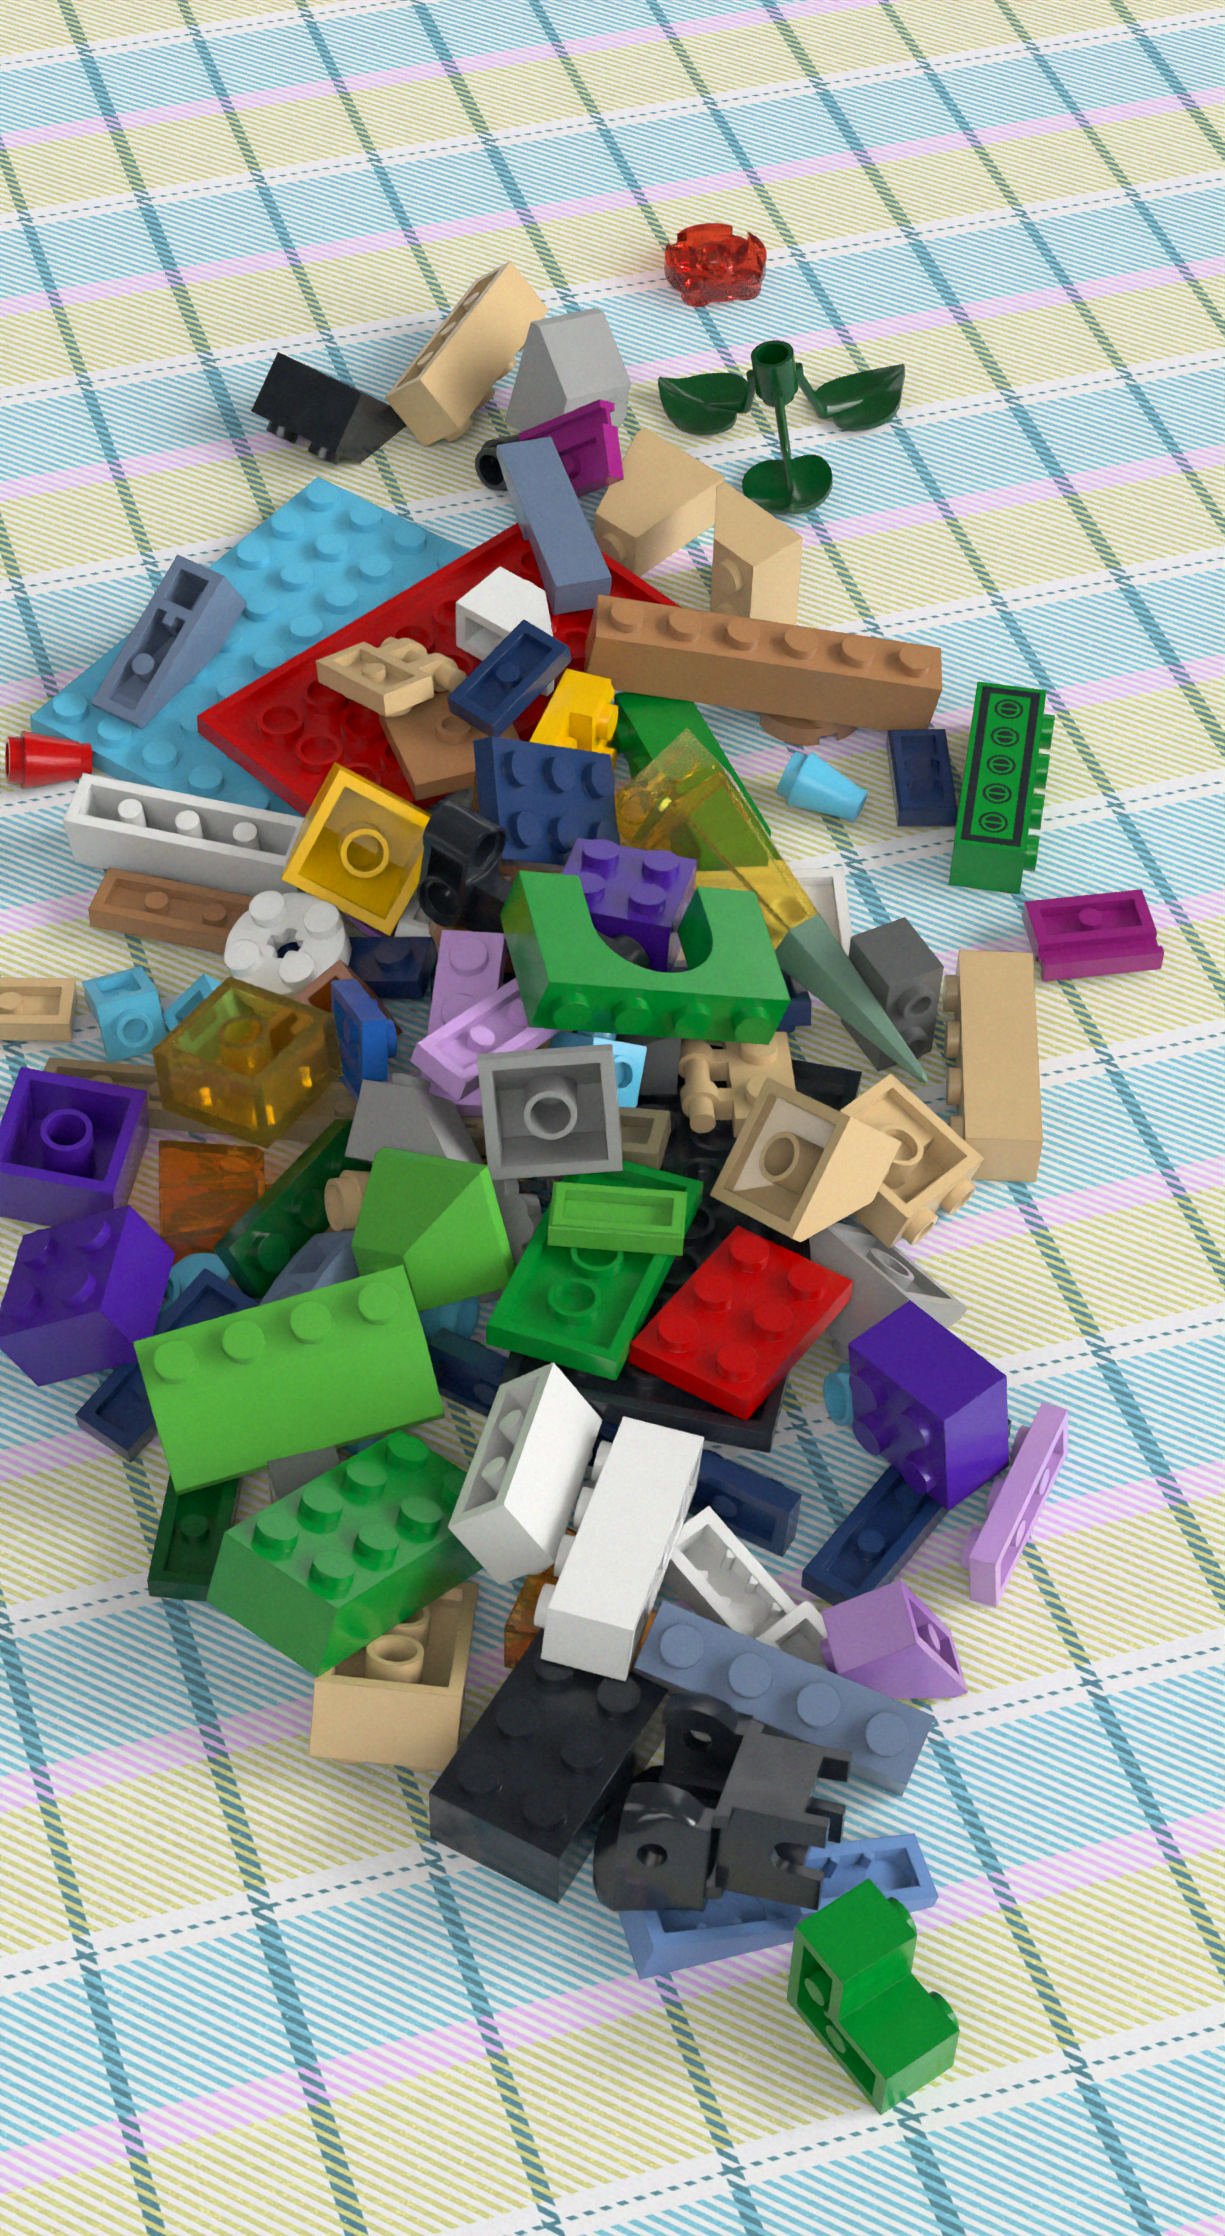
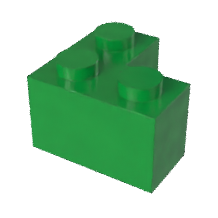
(862, 2000)

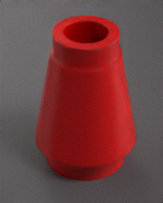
(45, 760)

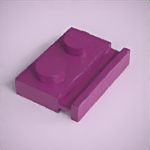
(585, 445)
(1092, 935)

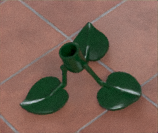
(797, 485)

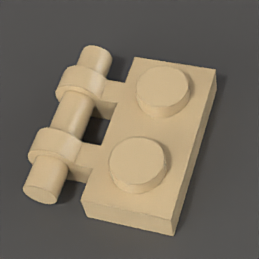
(389, 676)
(741, 1066)

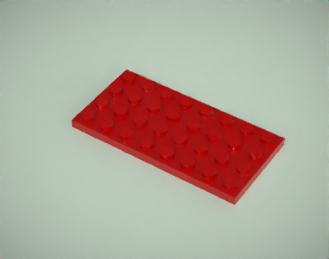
(294, 728)

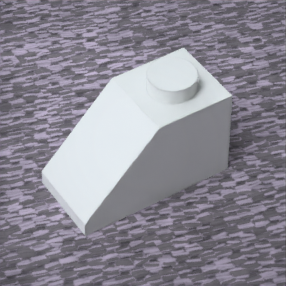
(495, 609)

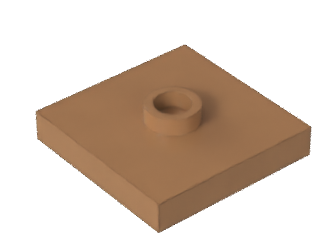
(435, 747)

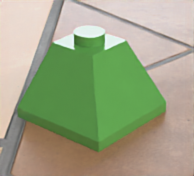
(437, 1223)

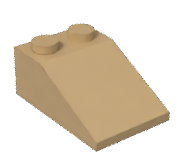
(401, 1692)

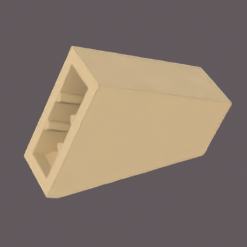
(657, 506)

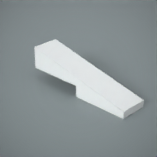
(733, 1589)

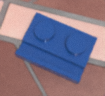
(363, 1035)

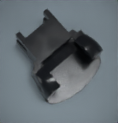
(719, 1816)

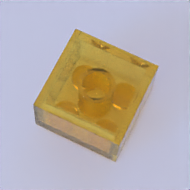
(247, 1062)

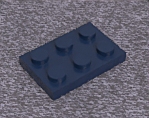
(544, 799)

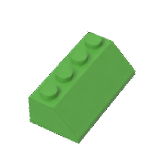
(289, 1379)

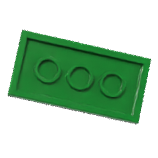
(582, 1301)

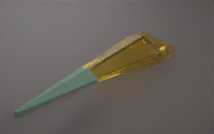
(699, 813)

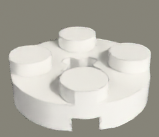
(283, 919)

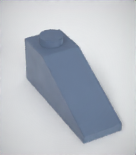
(170, 642)

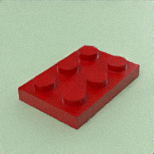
(741, 1322)

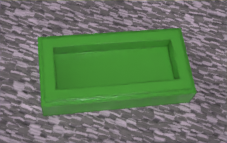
(617, 1218)

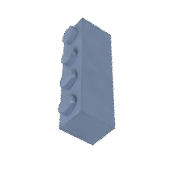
(785, 1694)

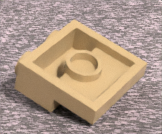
(927, 1171)

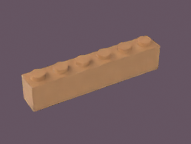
(763, 665)

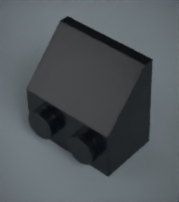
(324, 411)

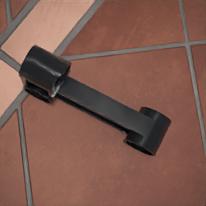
(463, 878)

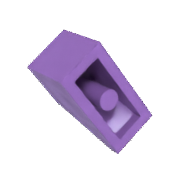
(892, 1645)

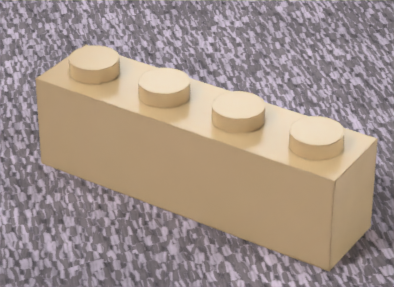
(467, 356)
(995, 1062)

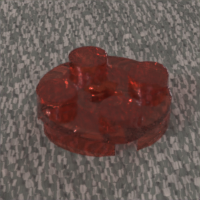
(734, 276)

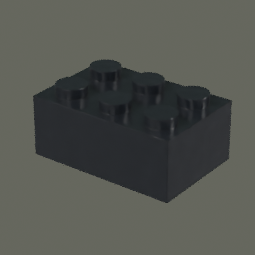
(545, 1769)

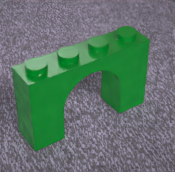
(583, 985)

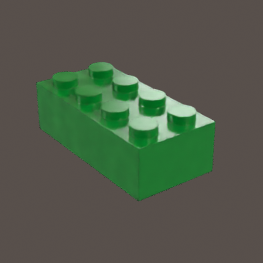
(346, 1554)

